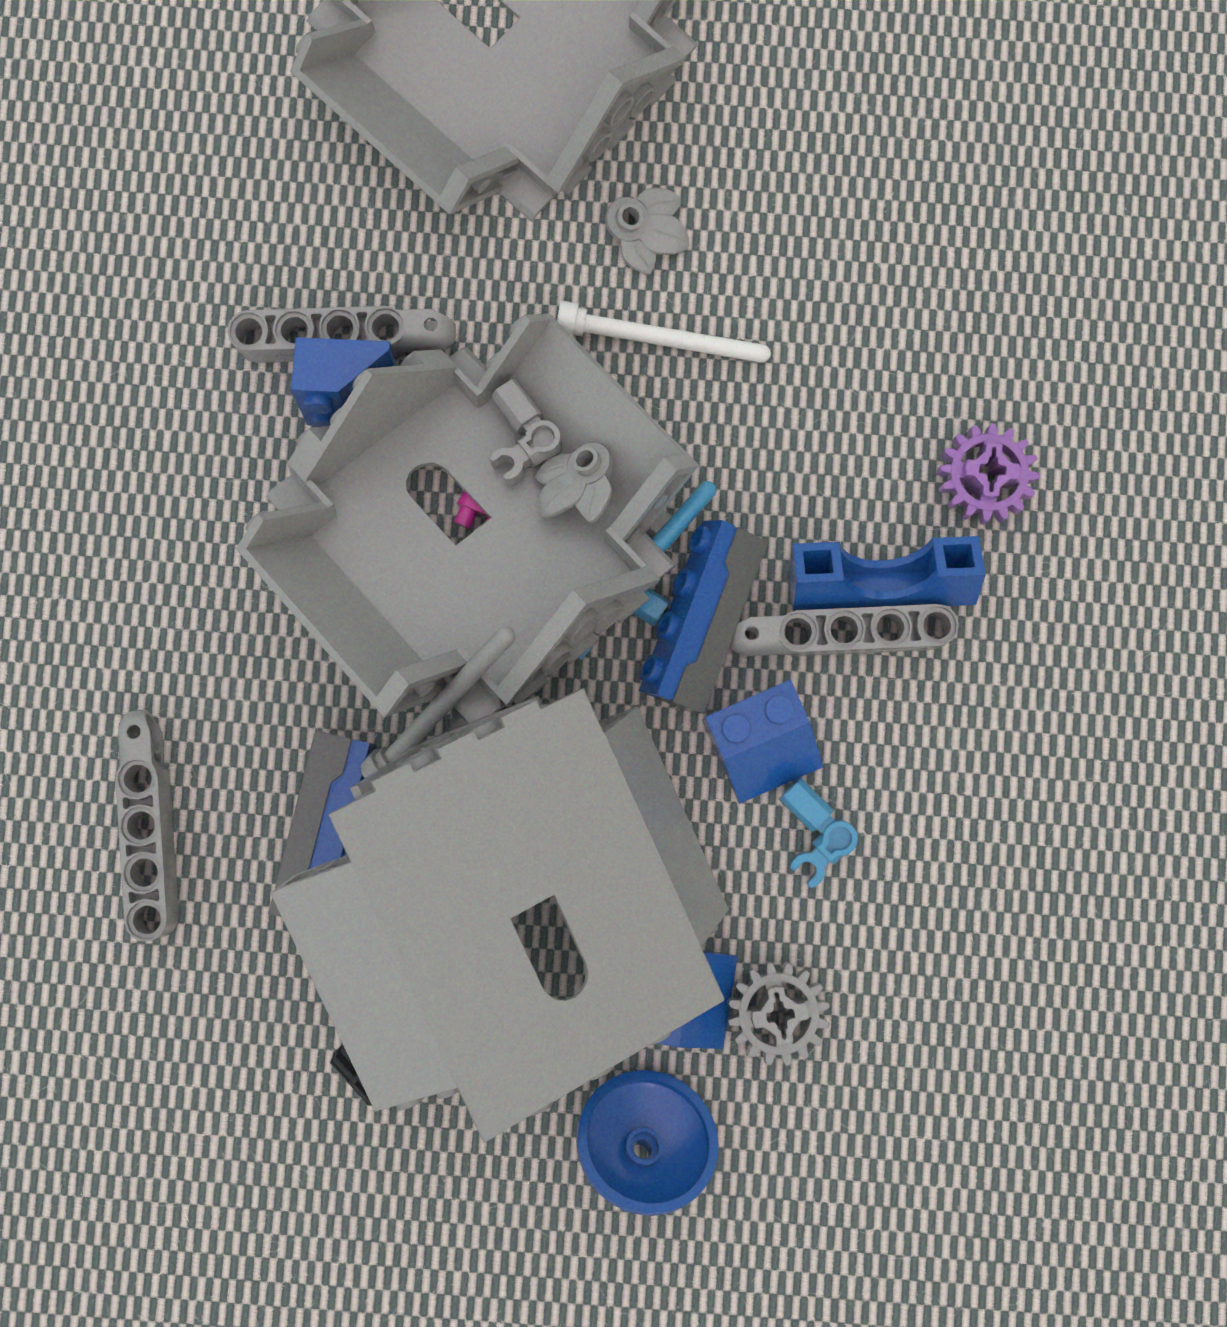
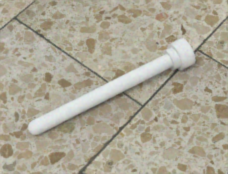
(577, 322)

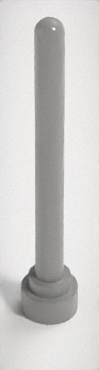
(443, 702)

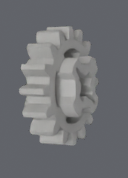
(799, 1009)

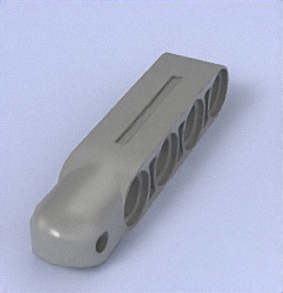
(276, 325)
(863, 621)
(137, 750)

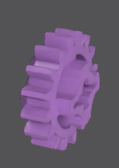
(1007, 474)

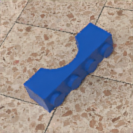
(941, 572)

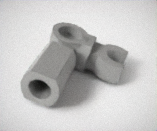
(539, 437)

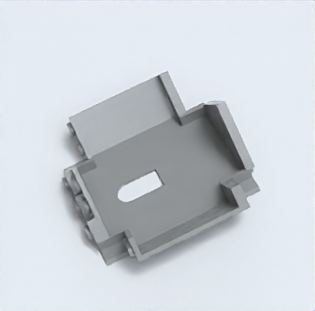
(499, 116)
(390, 586)
(456, 841)

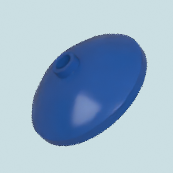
(666, 1120)

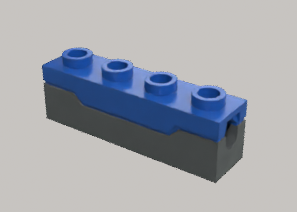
(702, 615)
(325, 787)

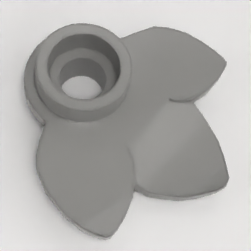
(654, 228)
(573, 484)

